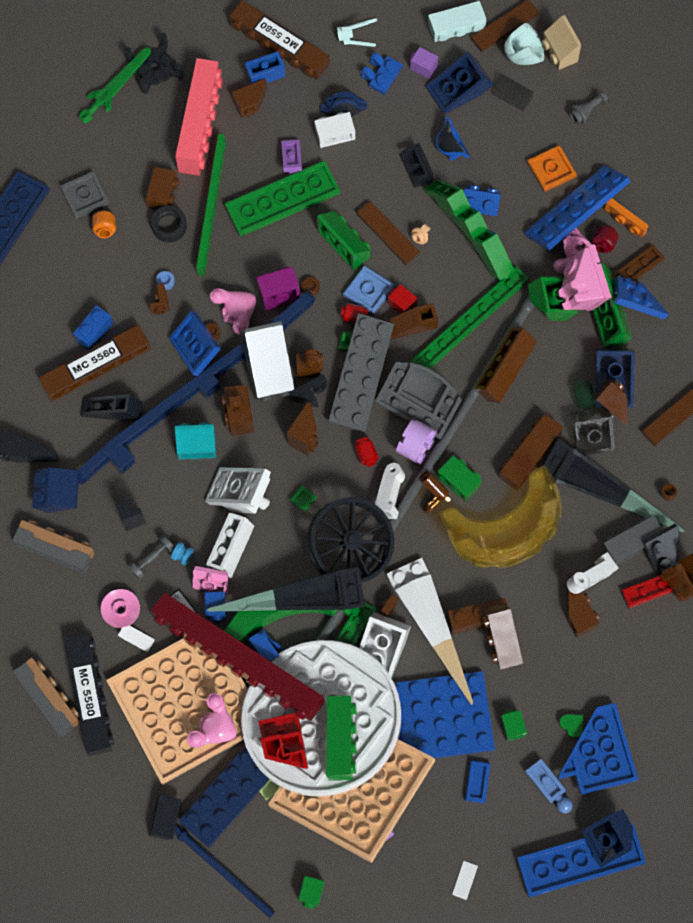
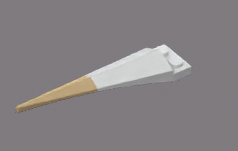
(418, 595)

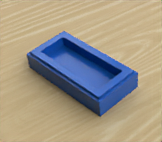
(477, 782)

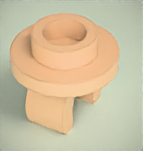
(420, 234)

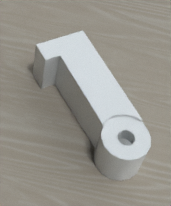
(389, 490)
(604, 568)

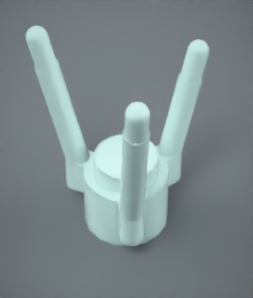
(345, 33)

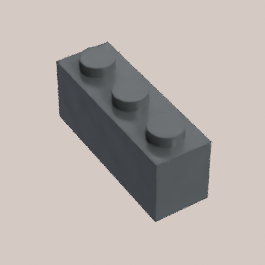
(630, 540)

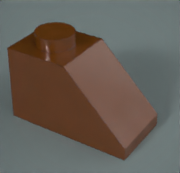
(250, 98)

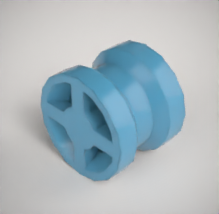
(182, 553)

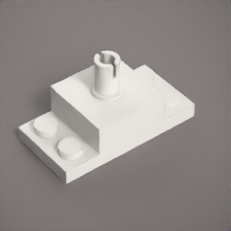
(240, 489)

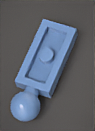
(549, 786)

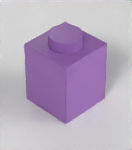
(423, 62)

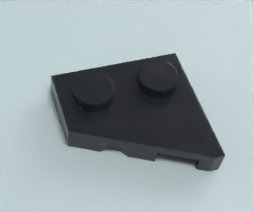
(662, 548)

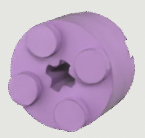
(416, 440)

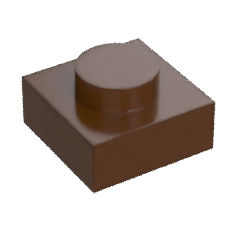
(389, 605)

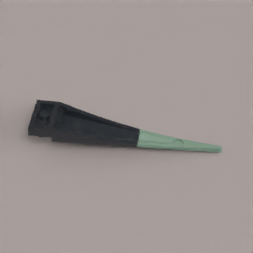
(579, 472)
(328, 591)

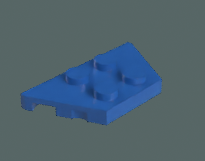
(637, 297)

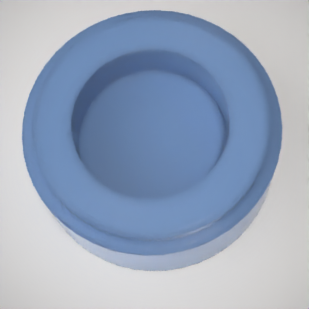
(167, 278)

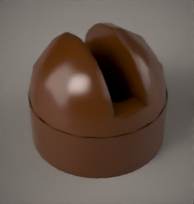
(669, 492)

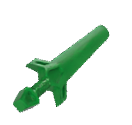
(105, 95)

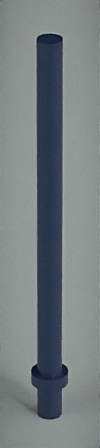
(183, 836)

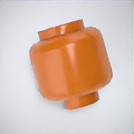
(104, 224)

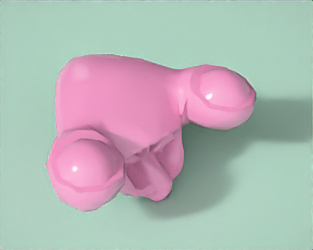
(573, 244)
(237, 307)
(215, 725)

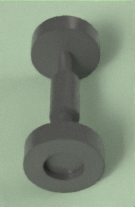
(151, 557)

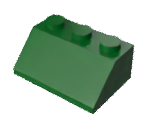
(343, 239)

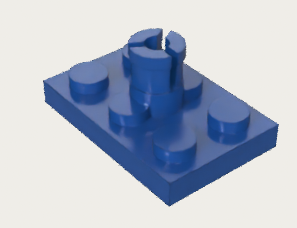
(194, 343)

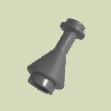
(581, 112)

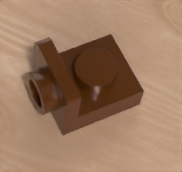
(161, 304)

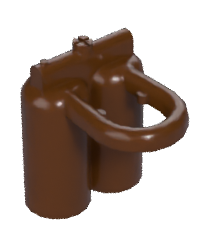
(436, 488)

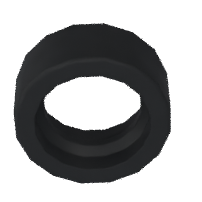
(165, 211)

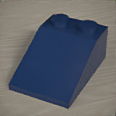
(459, 83)
(618, 365)

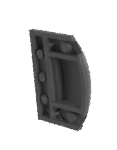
(421, 395)

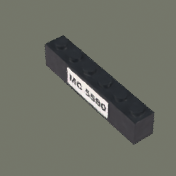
(88, 694)

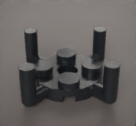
(159, 57)

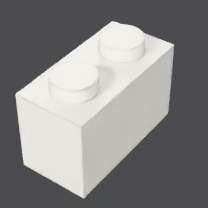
(334, 129)

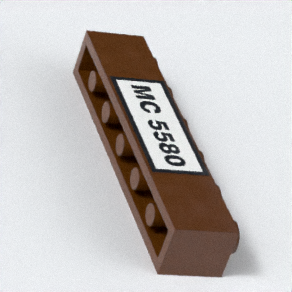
(278, 38)
(94, 363)

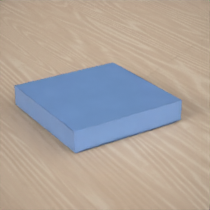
(368, 290)

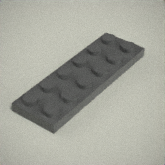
(361, 373)

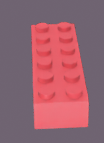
(198, 117)

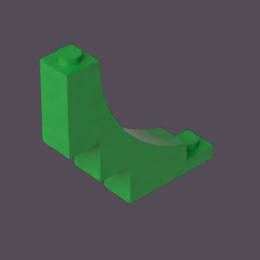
(486, 242)
(248, 623)

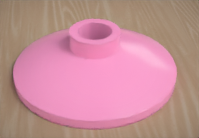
(113, 602)

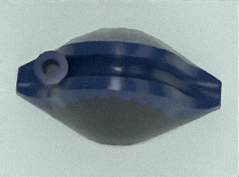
(343, 102)

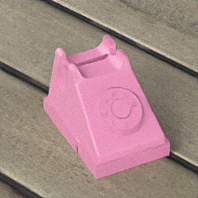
(584, 282)

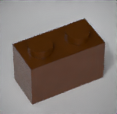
(162, 188)

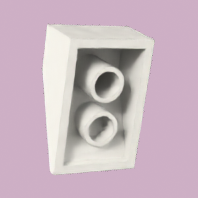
(385, 640)

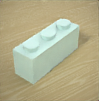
(457, 21)

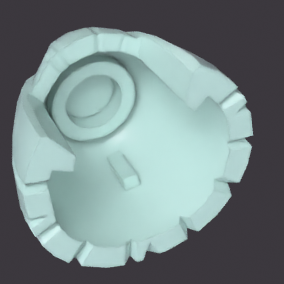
(524, 46)

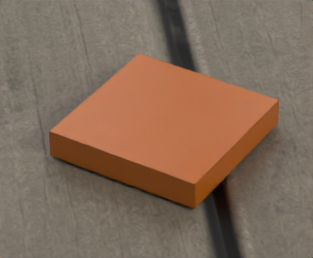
(551, 168)

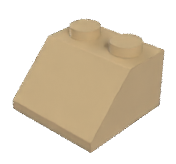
(561, 43)

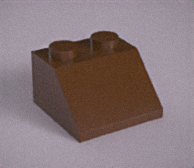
(614, 398)
(303, 432)

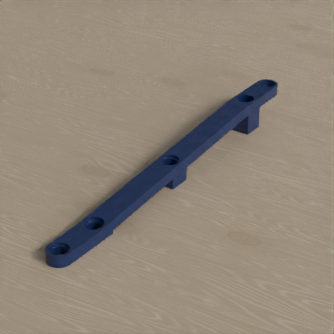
(205, 384)

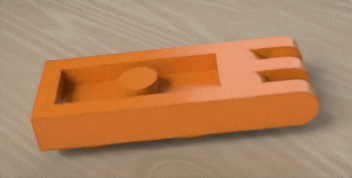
(626, 217)

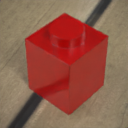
(401, 299)

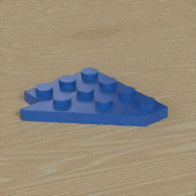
(601, 754)

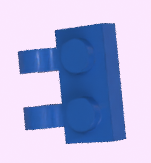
(385, 75)

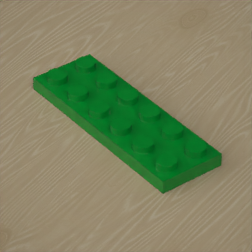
(282, 198)

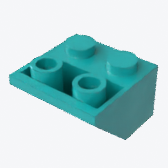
(195, 441)

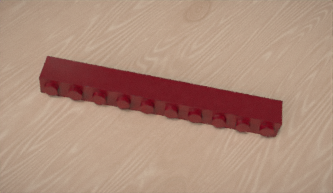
(238, 657)

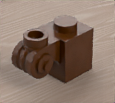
(309, 364)

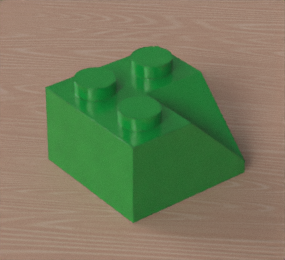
(545, 297)

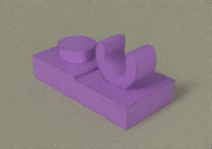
(291, 156)

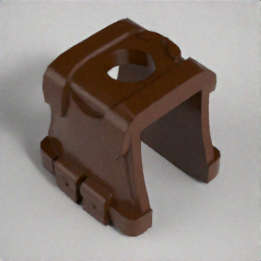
(680, 578)

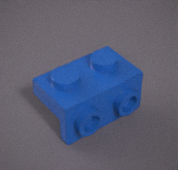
(483, 200)

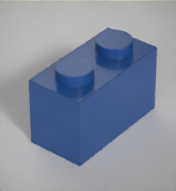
(266, 67)
(93, 328)

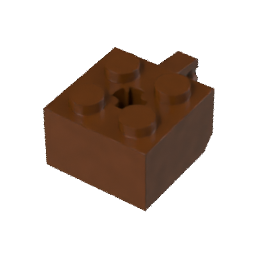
(238, 410)

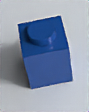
(214, 599)

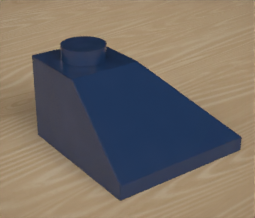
(610, 837)

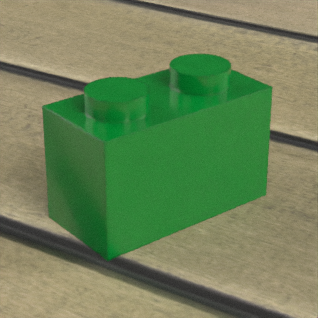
(459, 478)

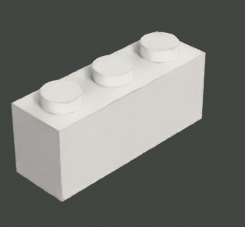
(230, 544)

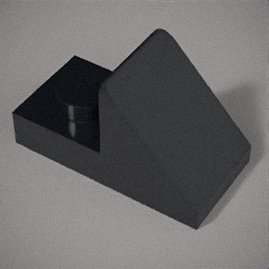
(306, 392)

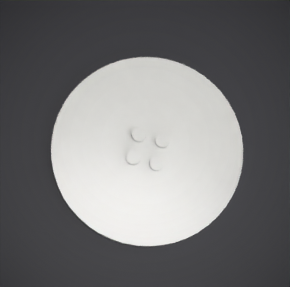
(330, 670)

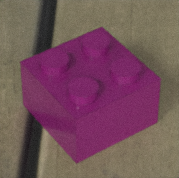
(278, 288)

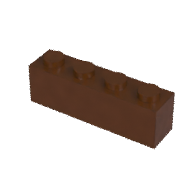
(505, 364)
(530, 452)

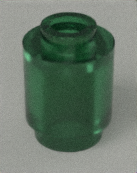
(584, 395)

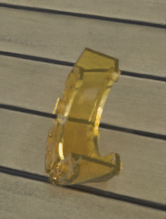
(513, 536)

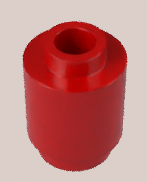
(350, 312)
(366, 452)

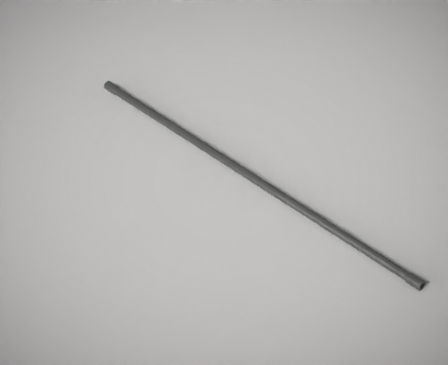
(526, 308)

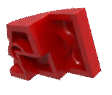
(283, 740)

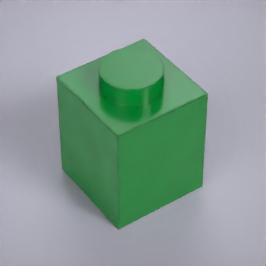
(513, 724)
(311, 892)

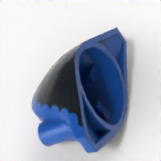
(449, 141)

